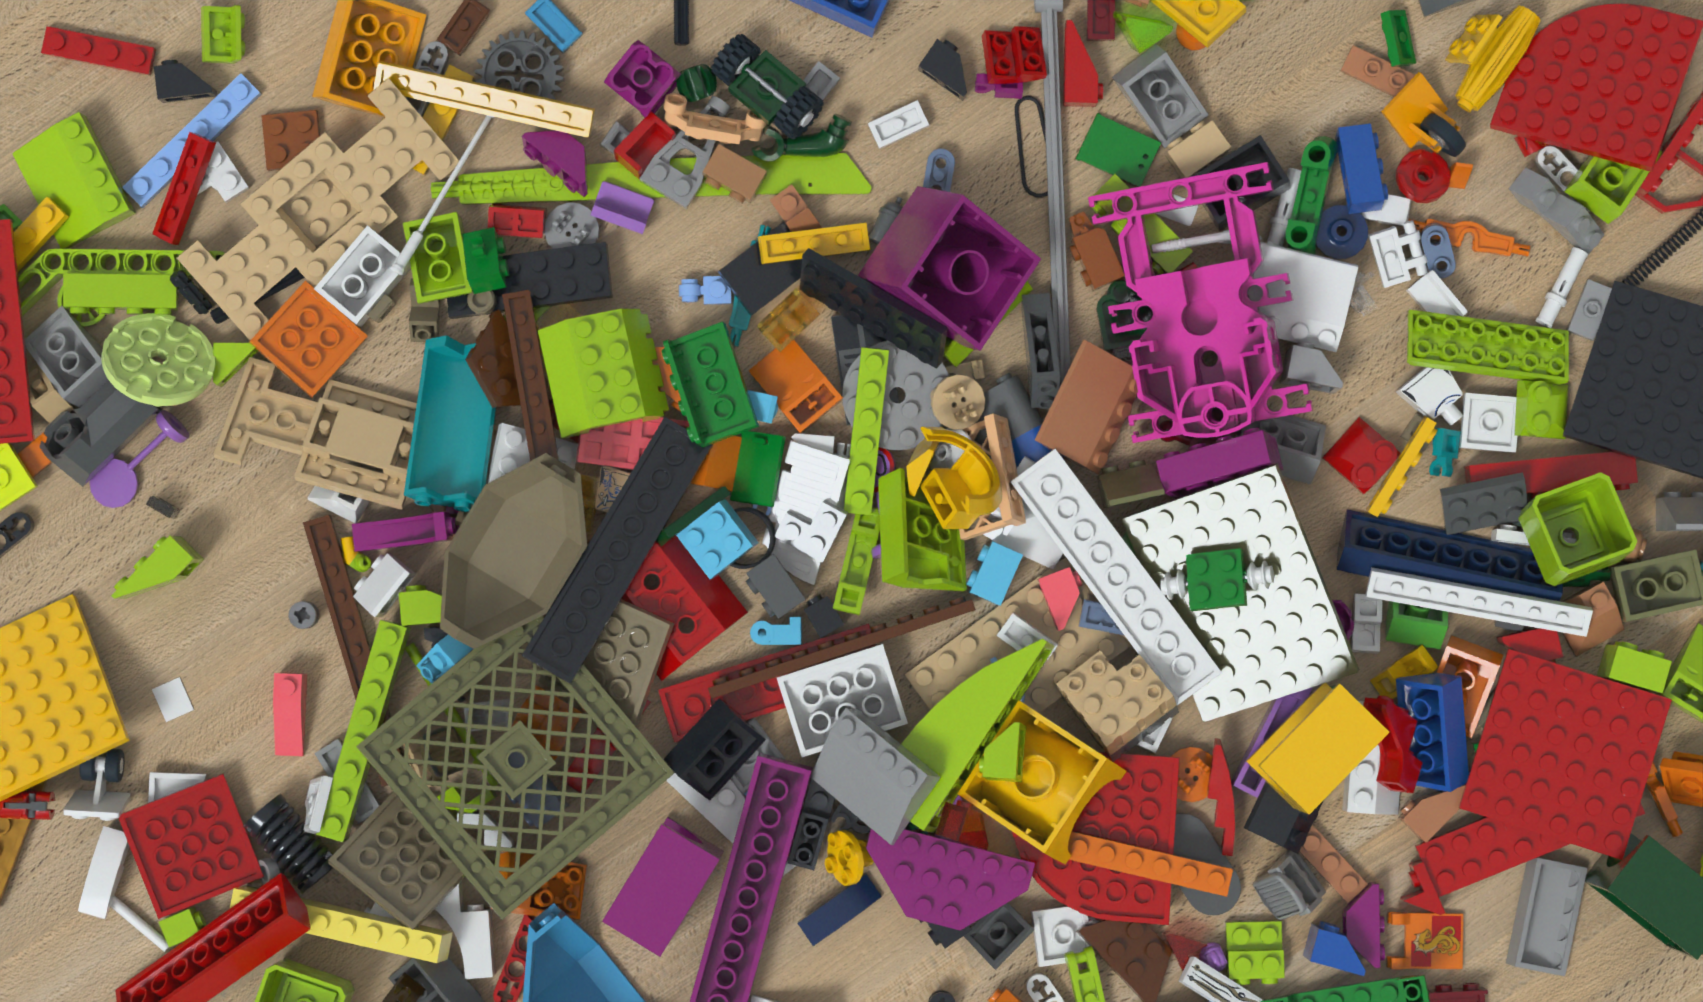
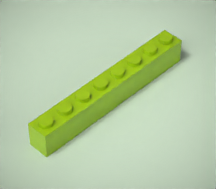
(365, 719)

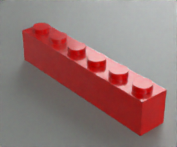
(1554, 472)

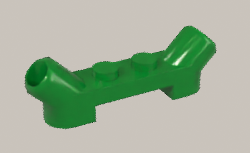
(1311, 194)

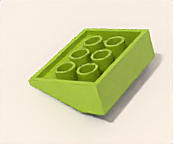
(77, 175)

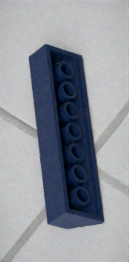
(1431, 553)

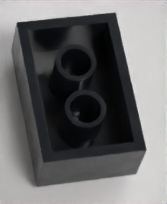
(1249, 154)

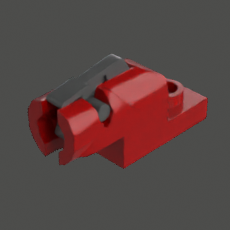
(28, 805)

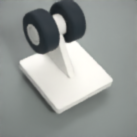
(100, 802)

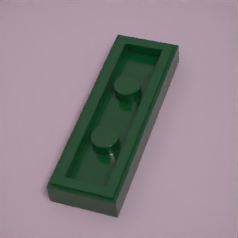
(685, 520)

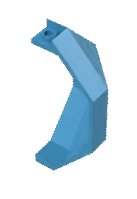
(570, 964)

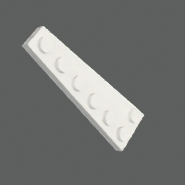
(722, 810)

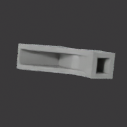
(1559, 211)

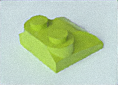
(1541, 409)

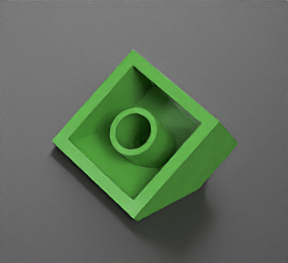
(1416, 625)

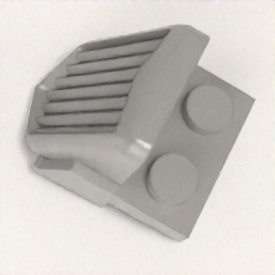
(1289, 887)

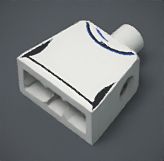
(1433, 394)

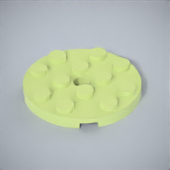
(179, 379)

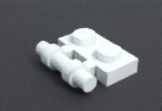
(1390, 256)

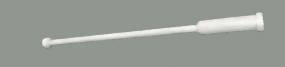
(416, 237)

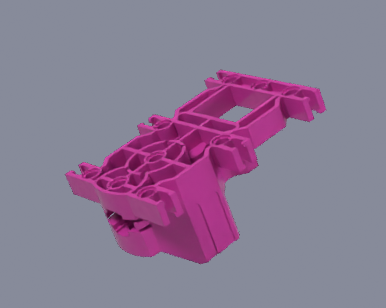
(1201, 313)

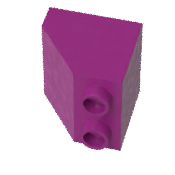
(951, 264)

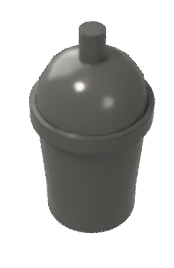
(886, 217)

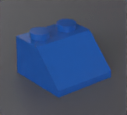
(1331, 948)

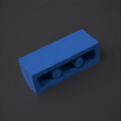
(1361, 168)

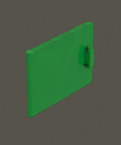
(1118, 150)
(758, 468)

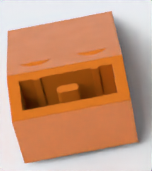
(799, 384)
(563, 889)

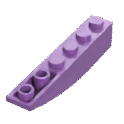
(1279, 710)

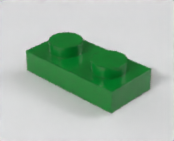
(1398, 38)

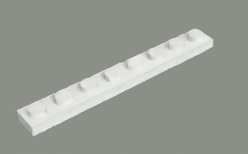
(1479, 602)

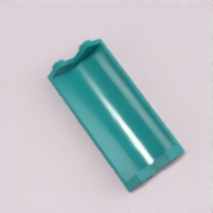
(449, 430)

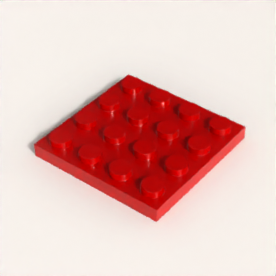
(190, 846)

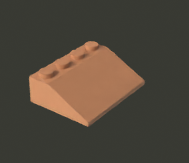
(1089, 408)

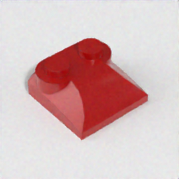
(1361, 455)

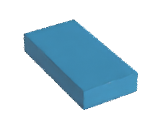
(554, 24)

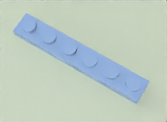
(208, 123)

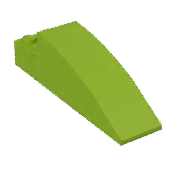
(966, 722)

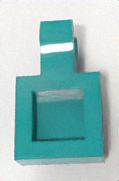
(1445, 448)

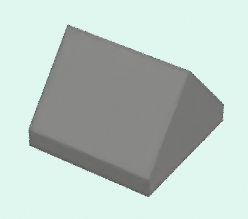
(614, 137)

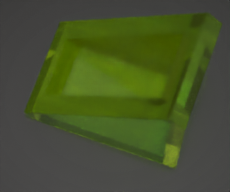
(1141, 31)

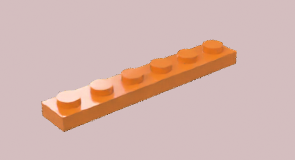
(1149, 863)

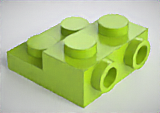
(1254, 951)

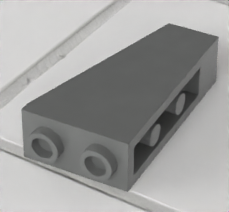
(1040, 349)

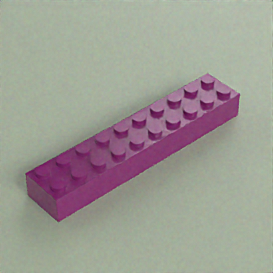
(752, 880)

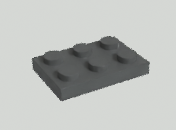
(1483, 503)

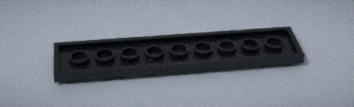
(616, 552)

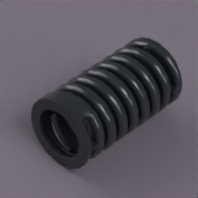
(287, 845)

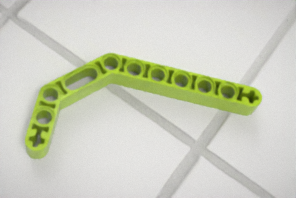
(96, 265)

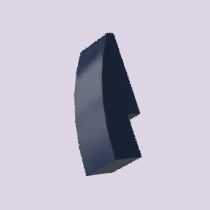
(839, 910)

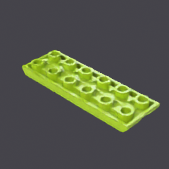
(1487, 347)

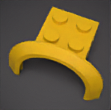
(966, 488)

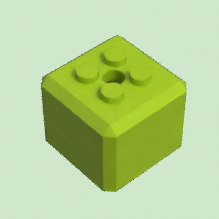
(1595, 516)
(298, 982)

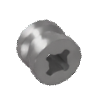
(309, 616)

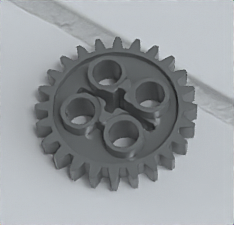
(522, 50)

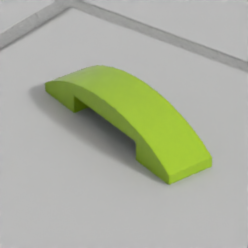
(857, 563)

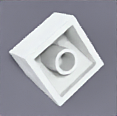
(383, 585)

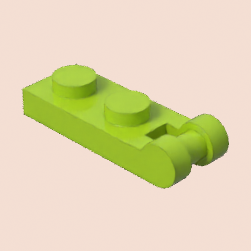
(1085, 982)

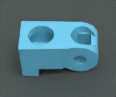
(768, 634)

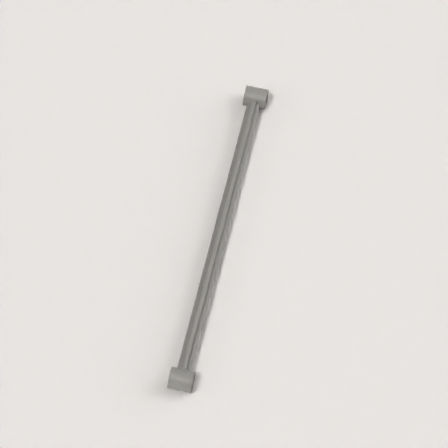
(1055, 180)

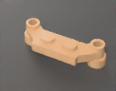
(710, 126)

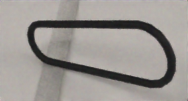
(1020, 141)

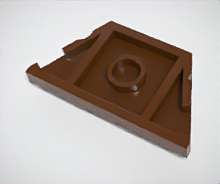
(493, 363)
(1131, 953)

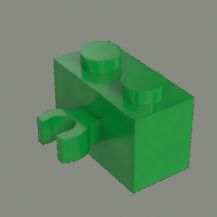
(484, 260)

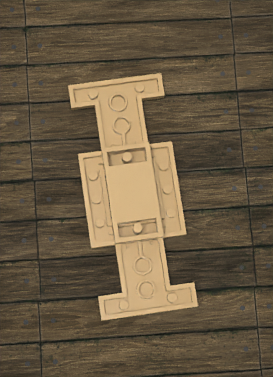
(311, 202)
(342, 423)

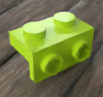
(222, 34)

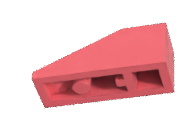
(289, 713)

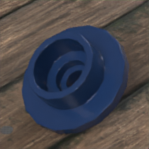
(1341, 246)

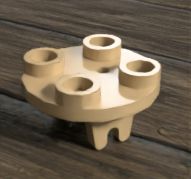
(951, 390)

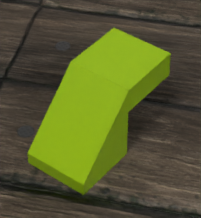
(454, 794)

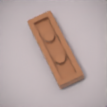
(1332, 865)

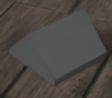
(999, 934)

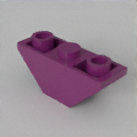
(560, 156)
(1364, 924)

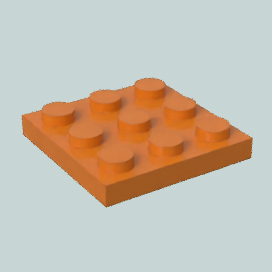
(308, 339)

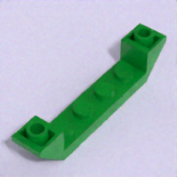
(1394, 989)

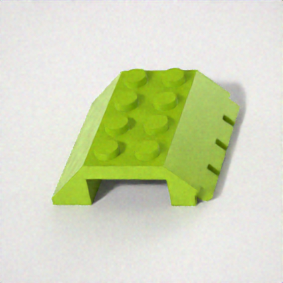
(602, 371)

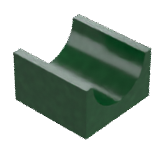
(1654, 892)

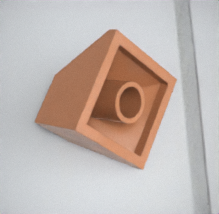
(1604, 620)

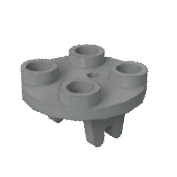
(562, 220)

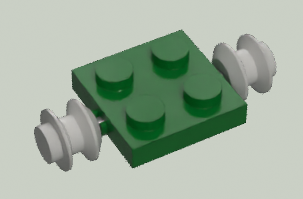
(1216, 580)

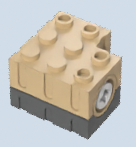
(1117, 704)

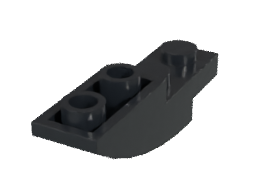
(811, 827)

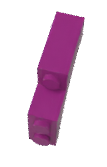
(404, 532)

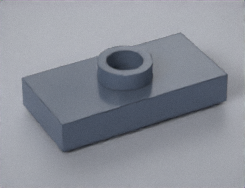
(1096, 617)

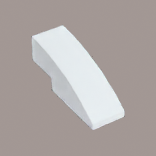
(104, 873)

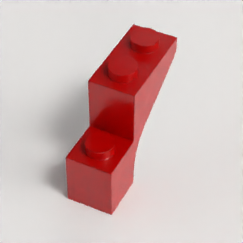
(1398, 766)

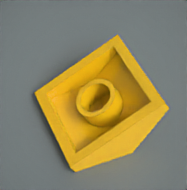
(920, 463)

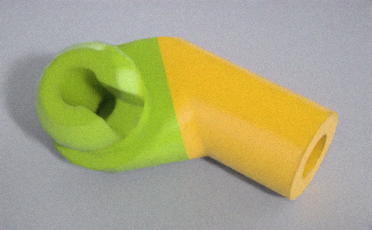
(354, 559)

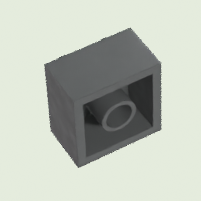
(775, 586)

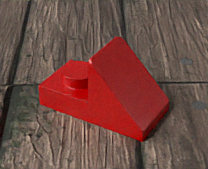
(1426, 896)

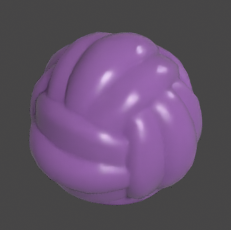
(1213, 956)

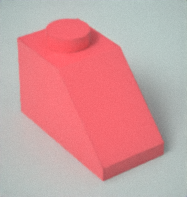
(1060, 594)

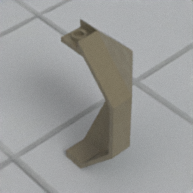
(513, 551)

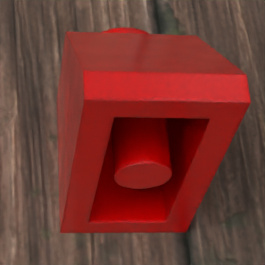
(1534, 642)

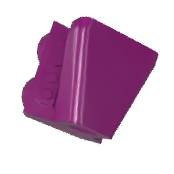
(643, 78)

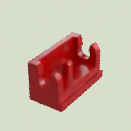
(517, 220)

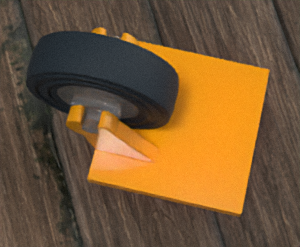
(1420, 116)

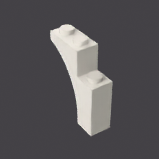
(473, 931)

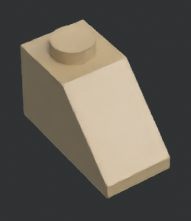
(45, 396)

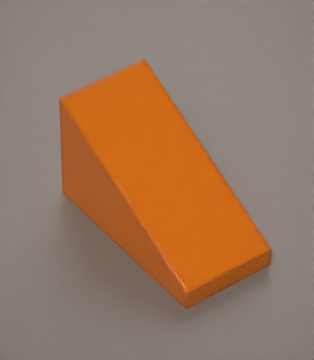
(1460, 174)

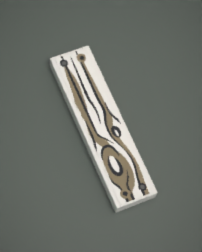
(1213, 984)

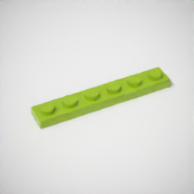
(866, 430)

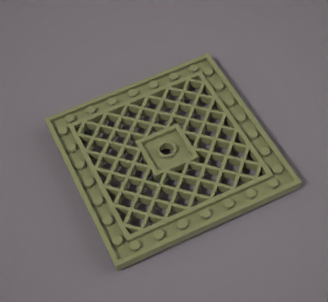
(502, 893)

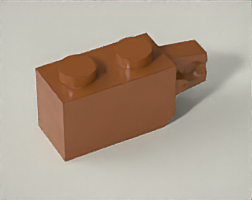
(1094, 252)

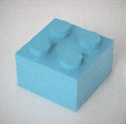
(717, 539)
(994, 573)

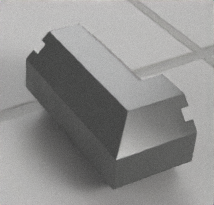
(95, 433)

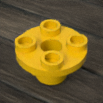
(846, 857)

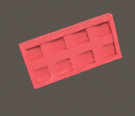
(619, 443)

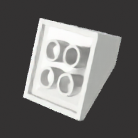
(1029, 538)

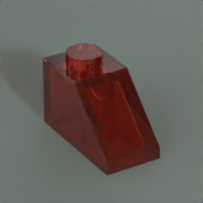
(963, 825)

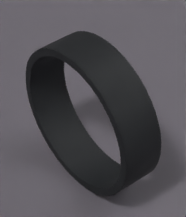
(771, 532)

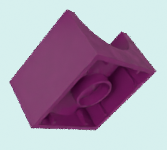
(663, 886)

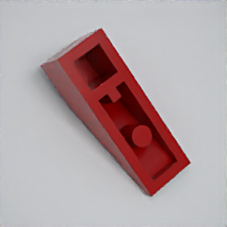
(1080, 75)

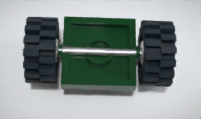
(767, 86)

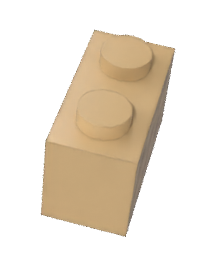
(1197, 150)

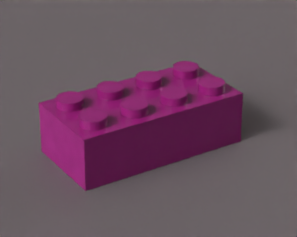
(1218, 462)

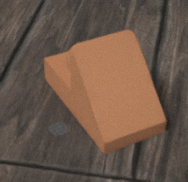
(794, 210)

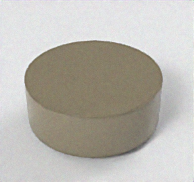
(482, 302)

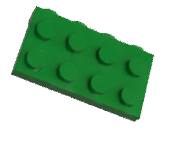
(709, 385)

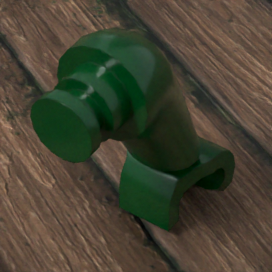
(820, 144)

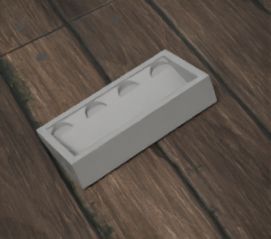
(1546, 916)

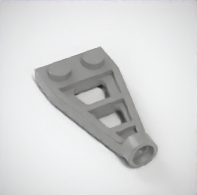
(670, 181)

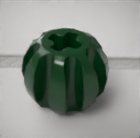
(696, 83)

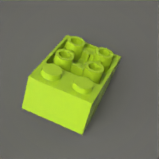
(168, 564)
(1685, 677)

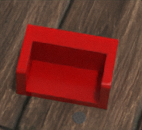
(643, 143)

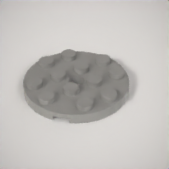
(903, 419)

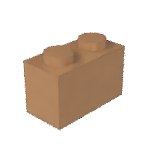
(734, 174)

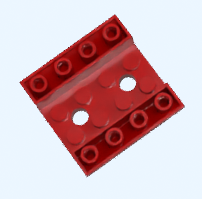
(681, 594)

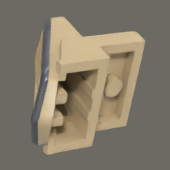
(436, 753)

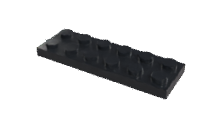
(552, 277)
(873, 308)

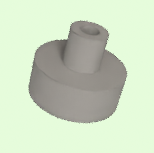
(269, 869)

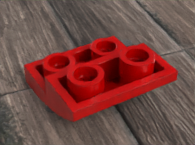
(1014, 55)

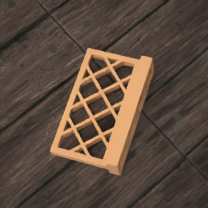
(1002, 456)

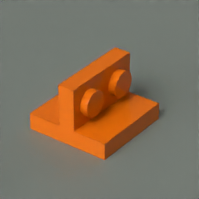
(1683, 778)

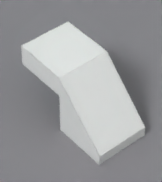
(490, 837)

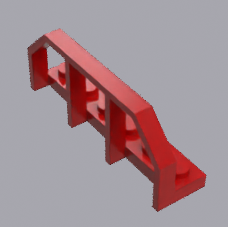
(1670, 154)

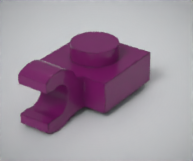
(1012, 90)

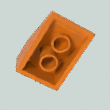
(1478, 671)

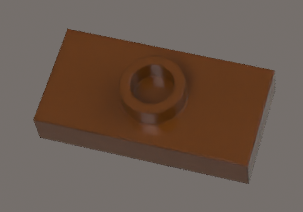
(464, 25)

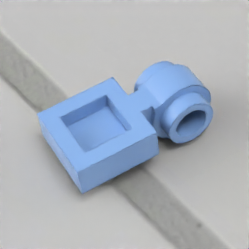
(714, 290)

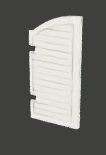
(812, 479)

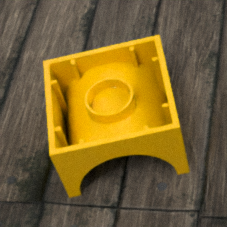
(1317, 747)
(1054, 788)

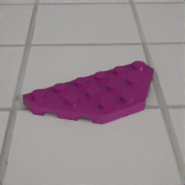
(947, 879)

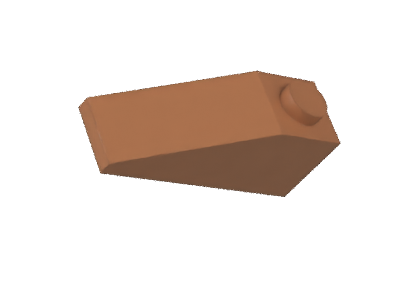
(1430, 812)

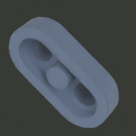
(939, 176)
(1438, 251)

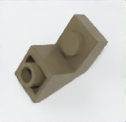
(423, 318)

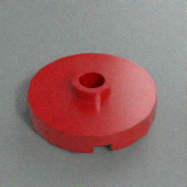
(1430, 166)

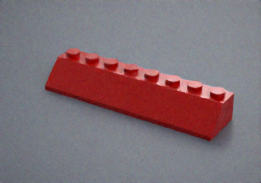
(223, 948)

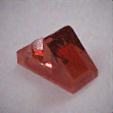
(1182, 946)

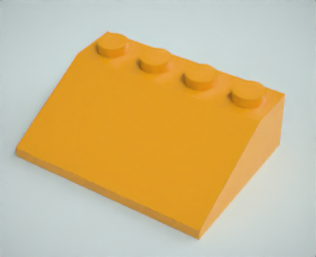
(359, 39)

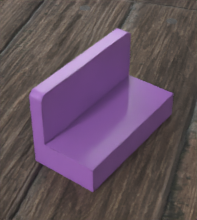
(622, 207)

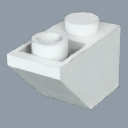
(339, 503)

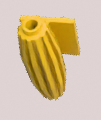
(1490, 53)

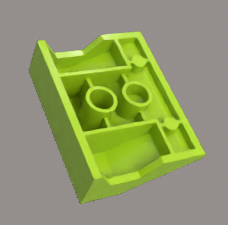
(913, 543)

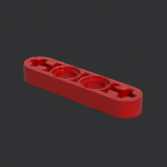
(515, 954)

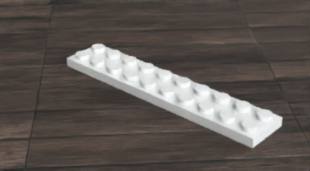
(1115, 576)

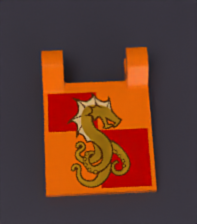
(1429, 941)

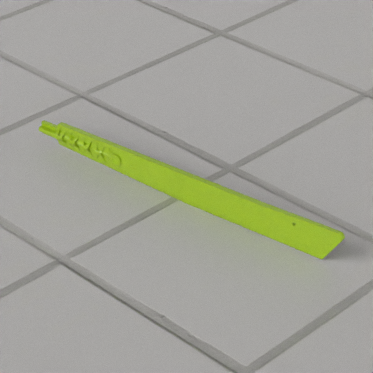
(827, 175)

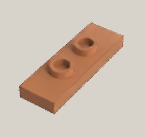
(1375, 71)

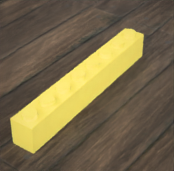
(369, 930)

